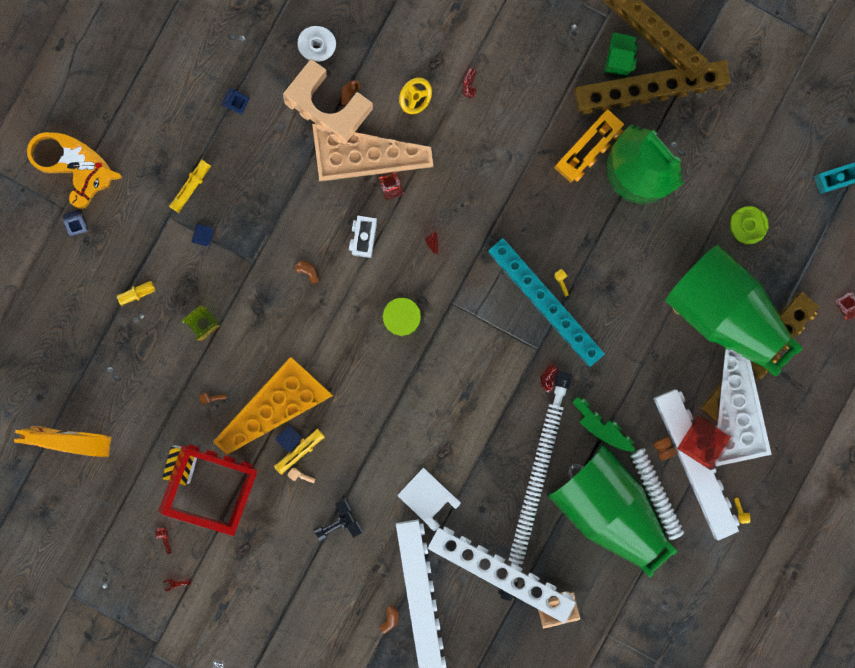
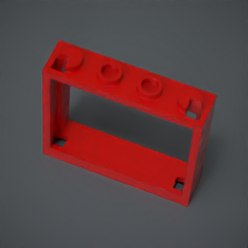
(174, 481)

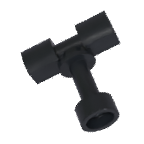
(344, 520)

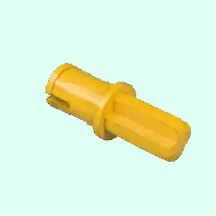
(136, 293)

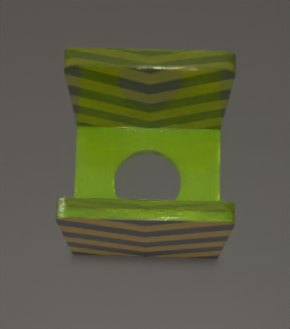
(193, 318)

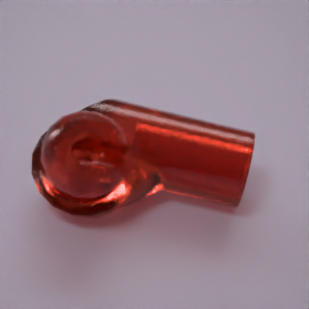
(467, 82)
(547, 378)

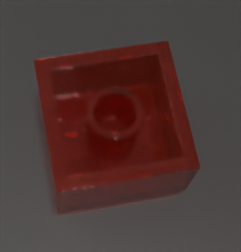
(705, 442)

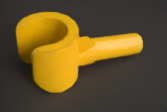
(560, 275)
(742, 517)

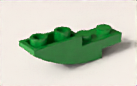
(606, 432)

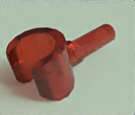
(162, 533)
(176, 584)

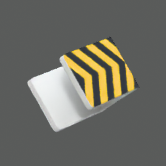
(188, 472)

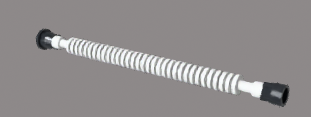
(562, 384)

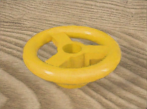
(413, 95)

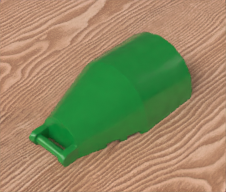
(642, 166)
(733, 310)
(614, 511)

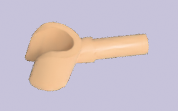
(294, 473)

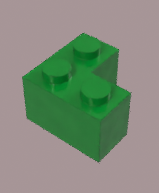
(621, 55)

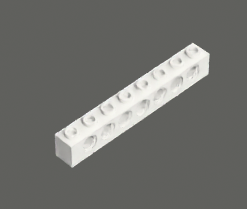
(439, 546)

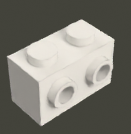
(364, 236)

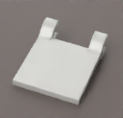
(427, 497)

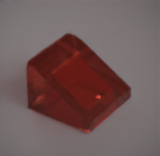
(391, 186)
(432, 242)
(847, 305)

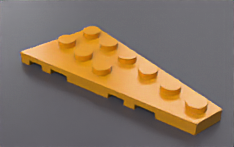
(280, 400)

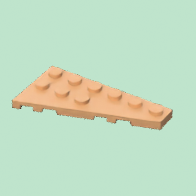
(366, 156)

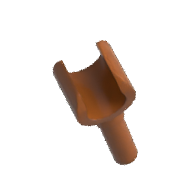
(205, 398)

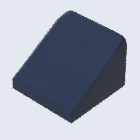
(235, 101)
(75, 222)
(203, 235)
(289, 438)

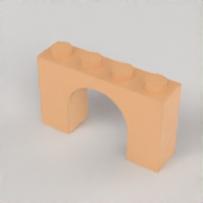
(339, 124)

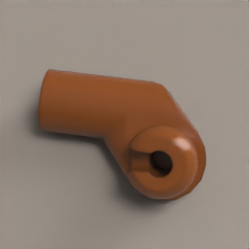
(348, 90)
(309, 269)
(392, 619)

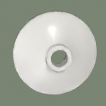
(316, 36)

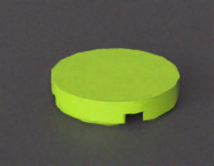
(748, 225)
(401, 316)

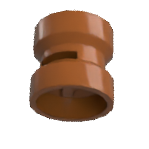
(665, 448)

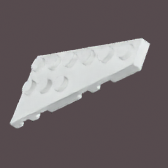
(741, 411)

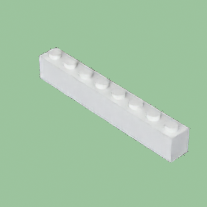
(703, 481)
(419, 594)

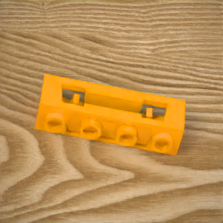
(611, 123)

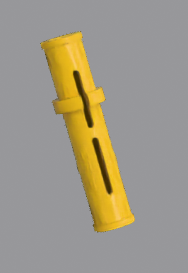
(189, 187)
(305, 446)

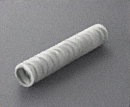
(657, 494)

